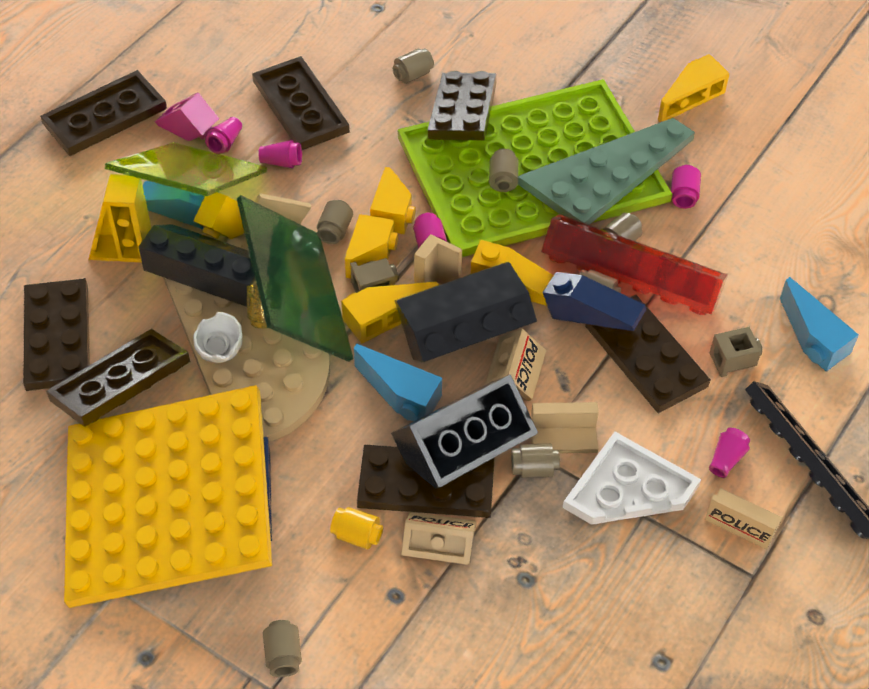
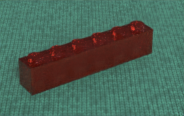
(635, 264)

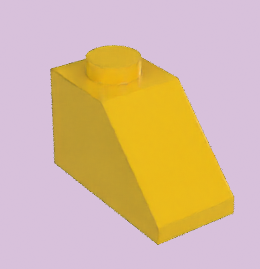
(393, 201)
(220, 216)
(370, 241)

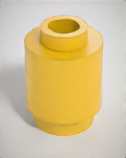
(356, 527)

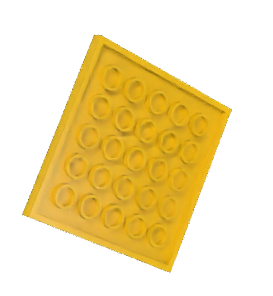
(166, 497)

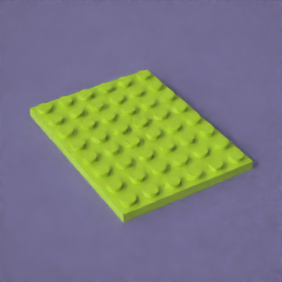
(539, 133)

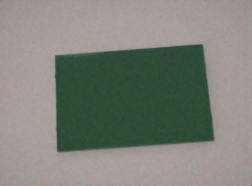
(293, 280)

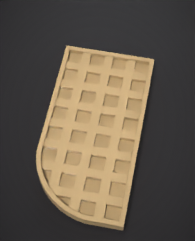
(286, 371)

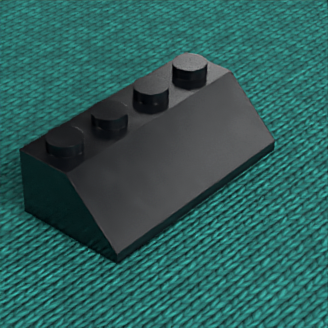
(198, 262)
(465, 311)
(466, 432)

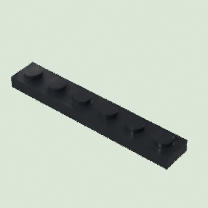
(806, 450)

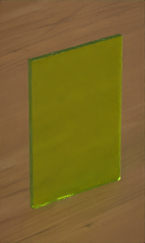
(187, 168)

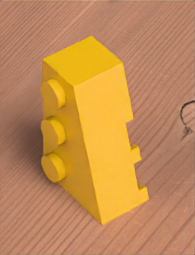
(121, 221)

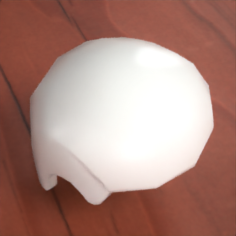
(218, 338)

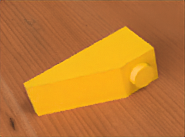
(697, 84)
(532, 275)
(374, 308)

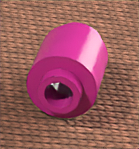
(685, 186)
(428, 224)

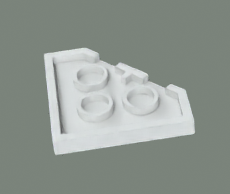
(629, 484)

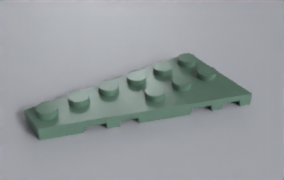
(600, 177)

